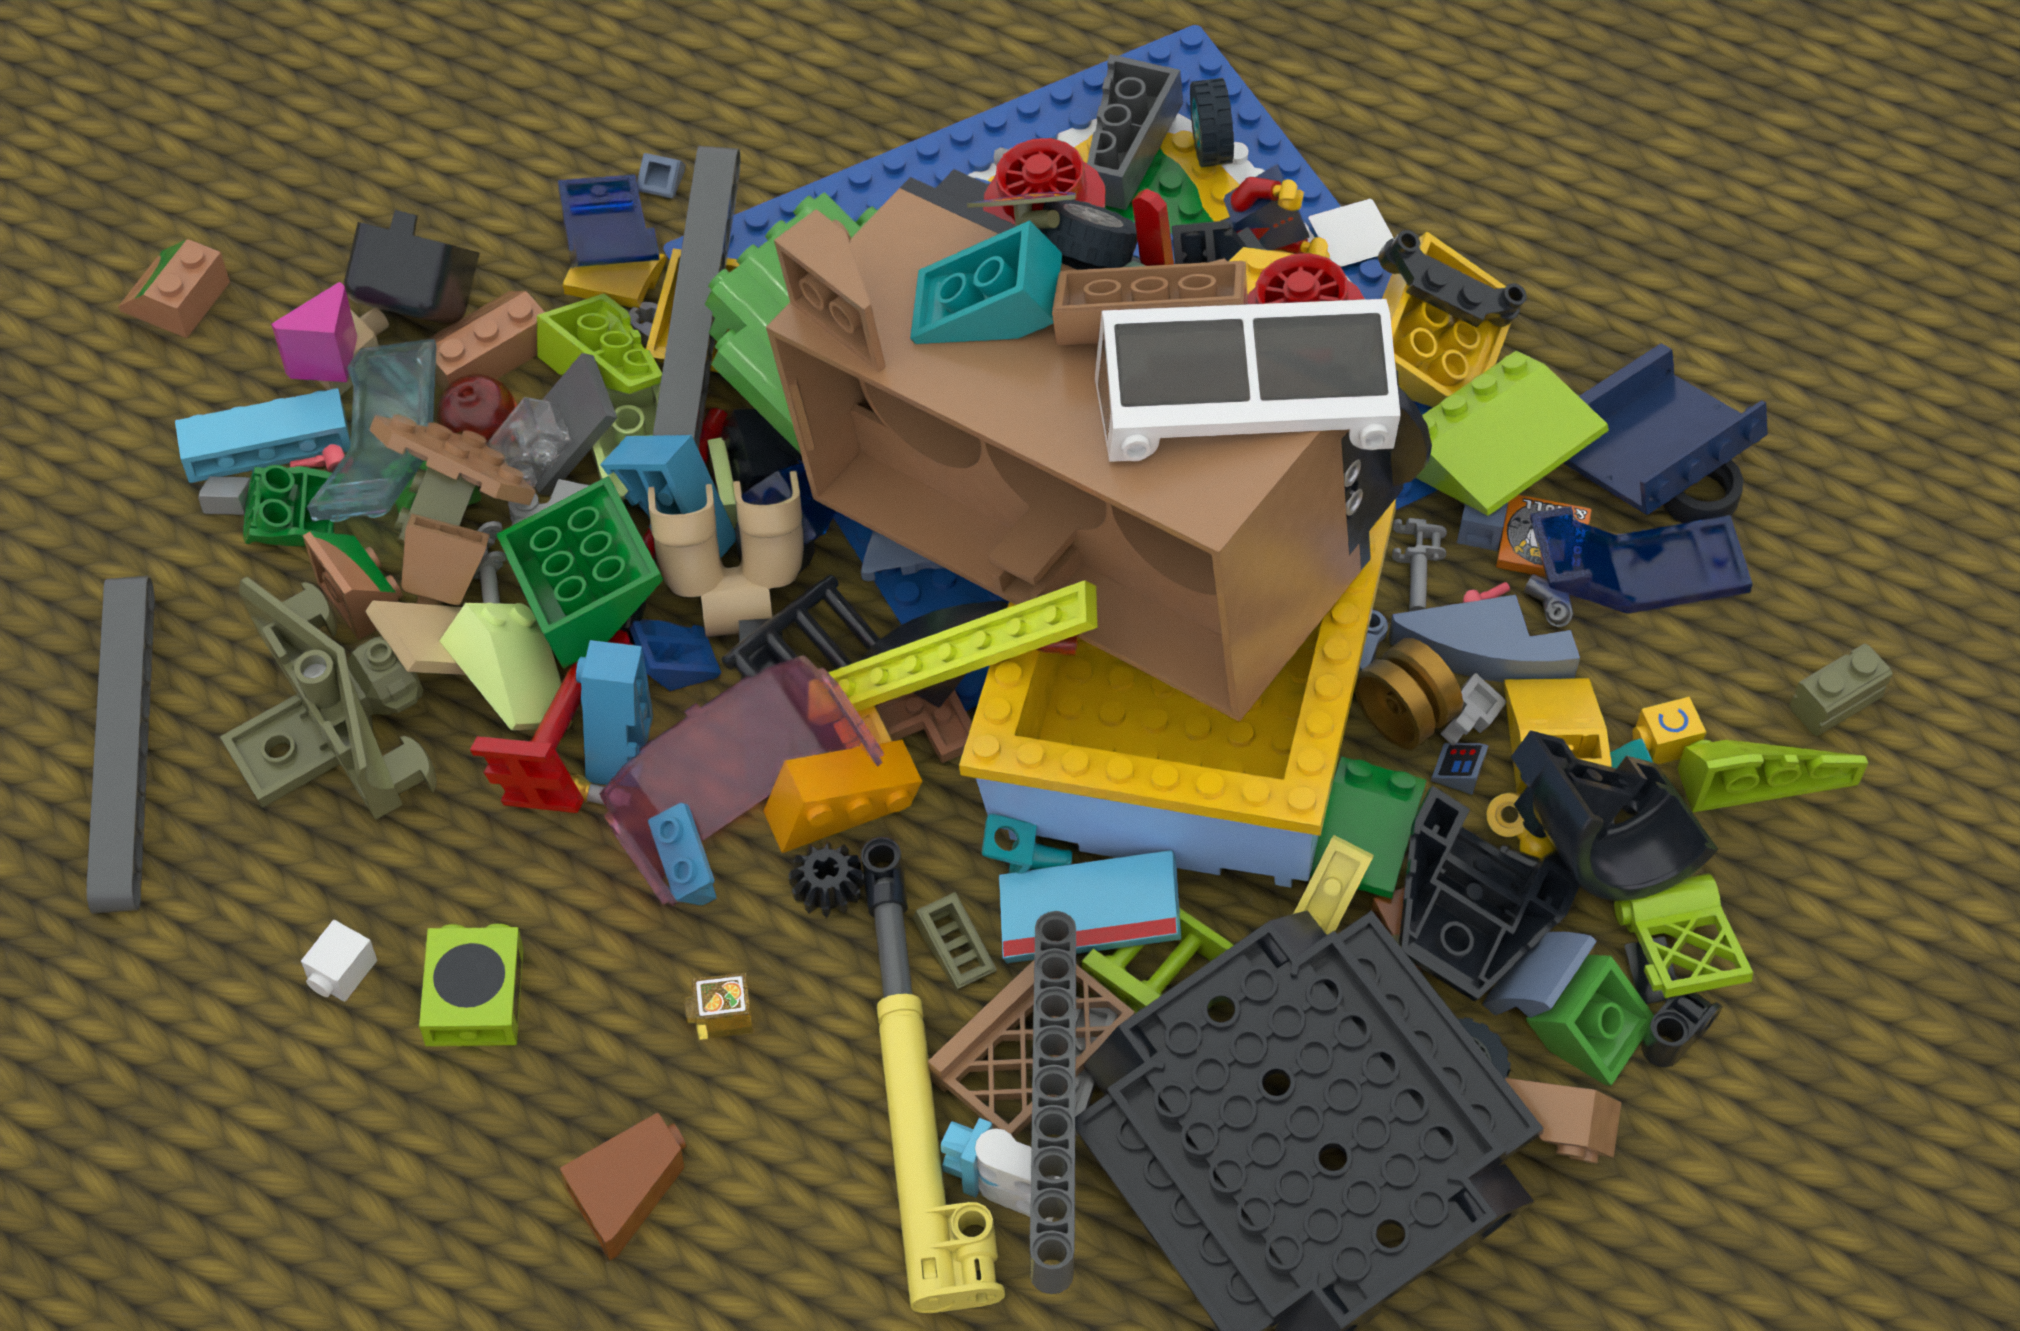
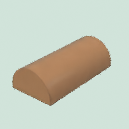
(1086, 293)

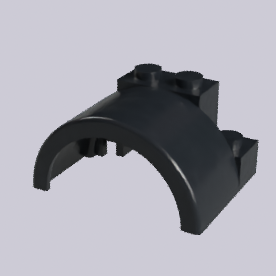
(1576, 810)

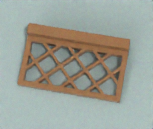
(997, 1024)

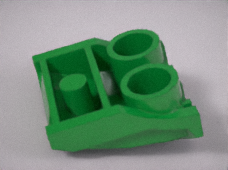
(278, 505)

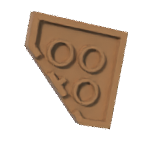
(455, 456)

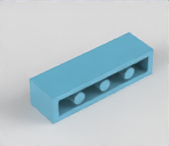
(261, 434)

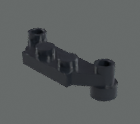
(1448, 287)

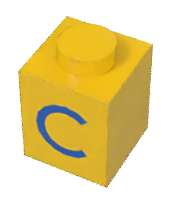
(1669, 729)

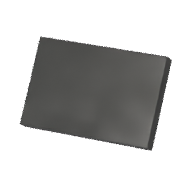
(586, 414)

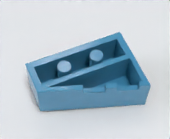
(613, 706)

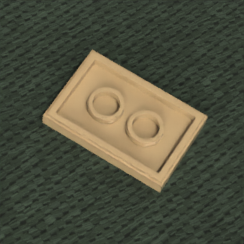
(415, 634)

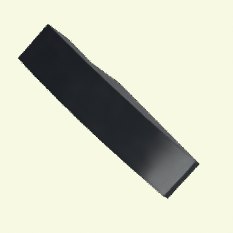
(929, 625)

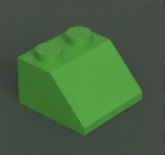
(1595, 1020)

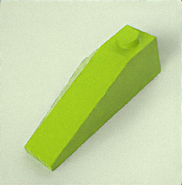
(602, 330)
(1749, 772)

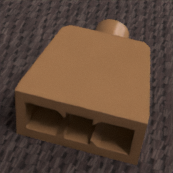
(440, 560)

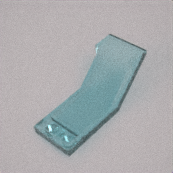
(370, 475)

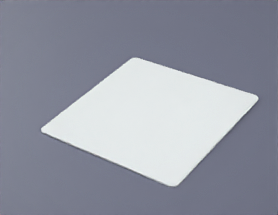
(1352, 232)

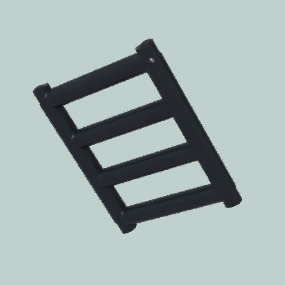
(798, 612)

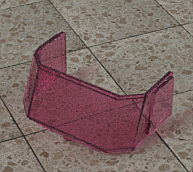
(730, 756)

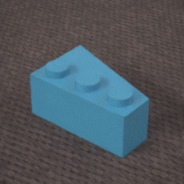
(677, 474)

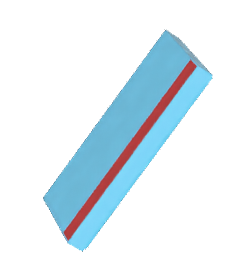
(1110, 900)

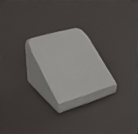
(224, 495)

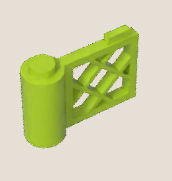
(1677, 914)

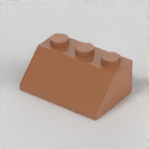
(488, 339)

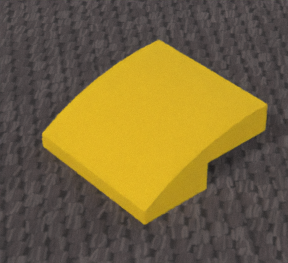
(622, 283)

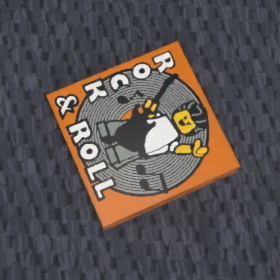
(1518, 544)

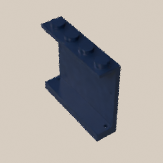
(1661, 432)

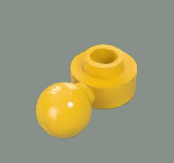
(1528, 843)

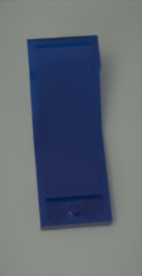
(605, 222)
(1644, 566)

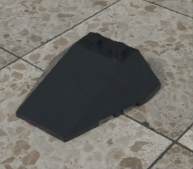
(1470, 904)

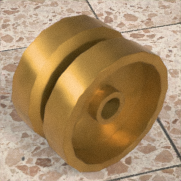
(1408, 693)

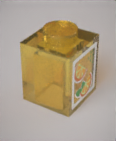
(719, 1006)

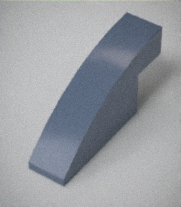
(1489, 640)

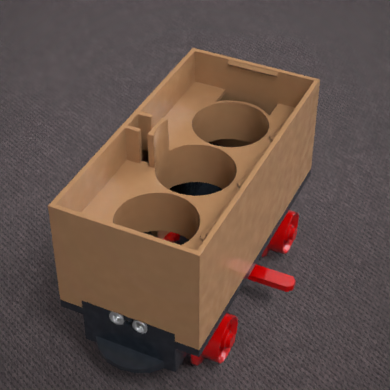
(1002, 472)

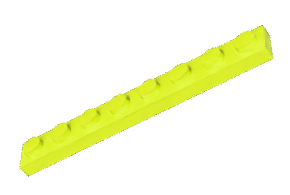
(970, 646)

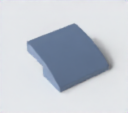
(1540, 974)

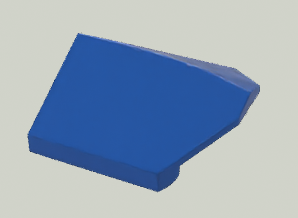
(675, 653)

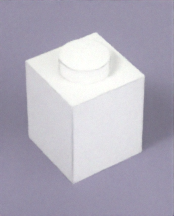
(338, 961)

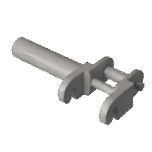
(1419, 555)
(490, 565)

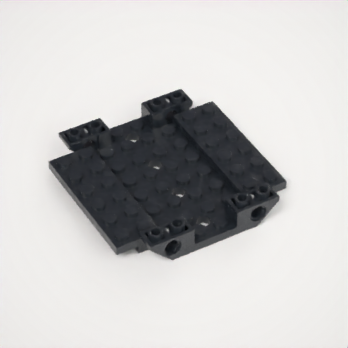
(1236, 1174)

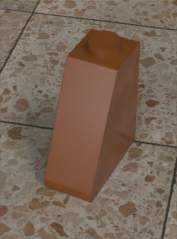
(624, 1180)

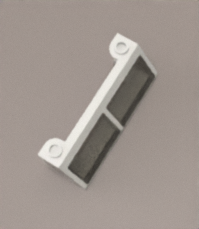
(1246, 373)

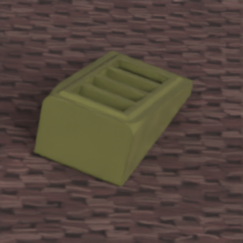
(952, 906)

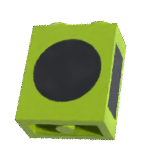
(471, 986)

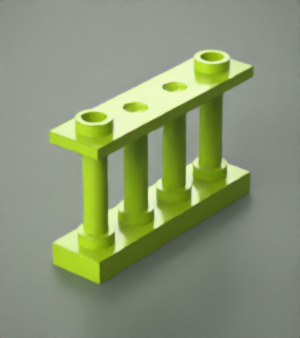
(1138, 994)

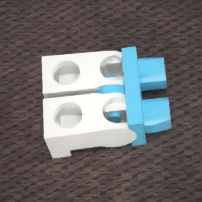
(990, 1163)

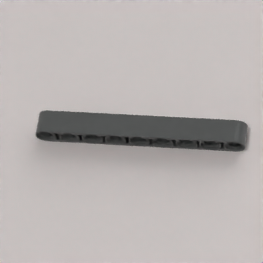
(701, 259)
(121, 746)
(1053, 1115)

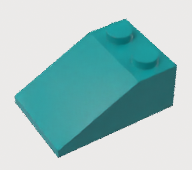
(988, 290)

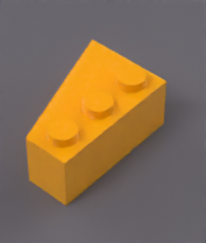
(838, 792)

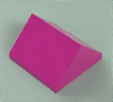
(318, 337)

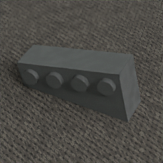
(1132, 123)

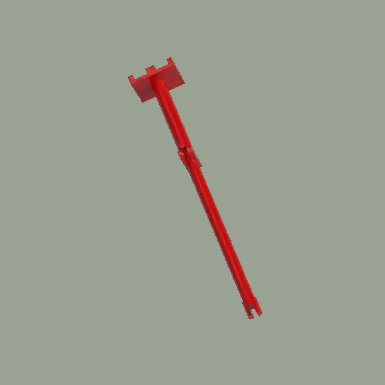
(532, 769)

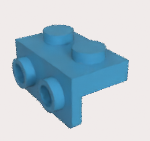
(683, 855)

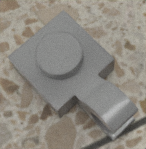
(1478, 711)

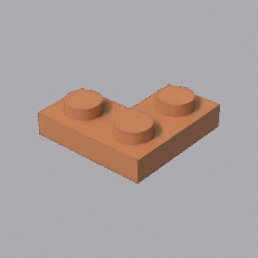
(944, 726)

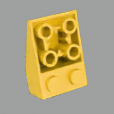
(1557, 709)

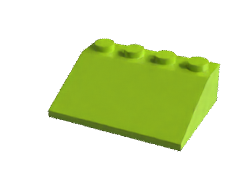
(1505, 433)

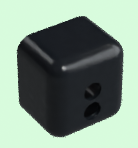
(409, 272)

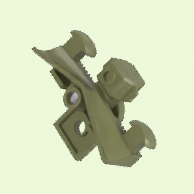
(331, 710)

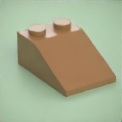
(828, 284)

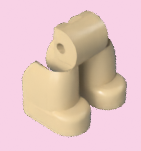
(692, 562)

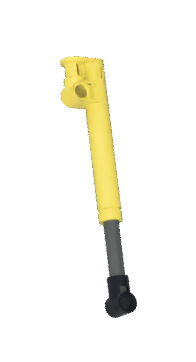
(937, 1254)

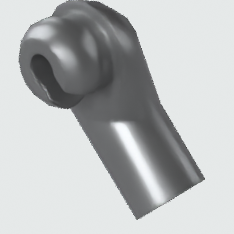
(1555, 603)

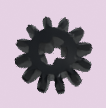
(826, 878)

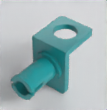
(1025, 851)

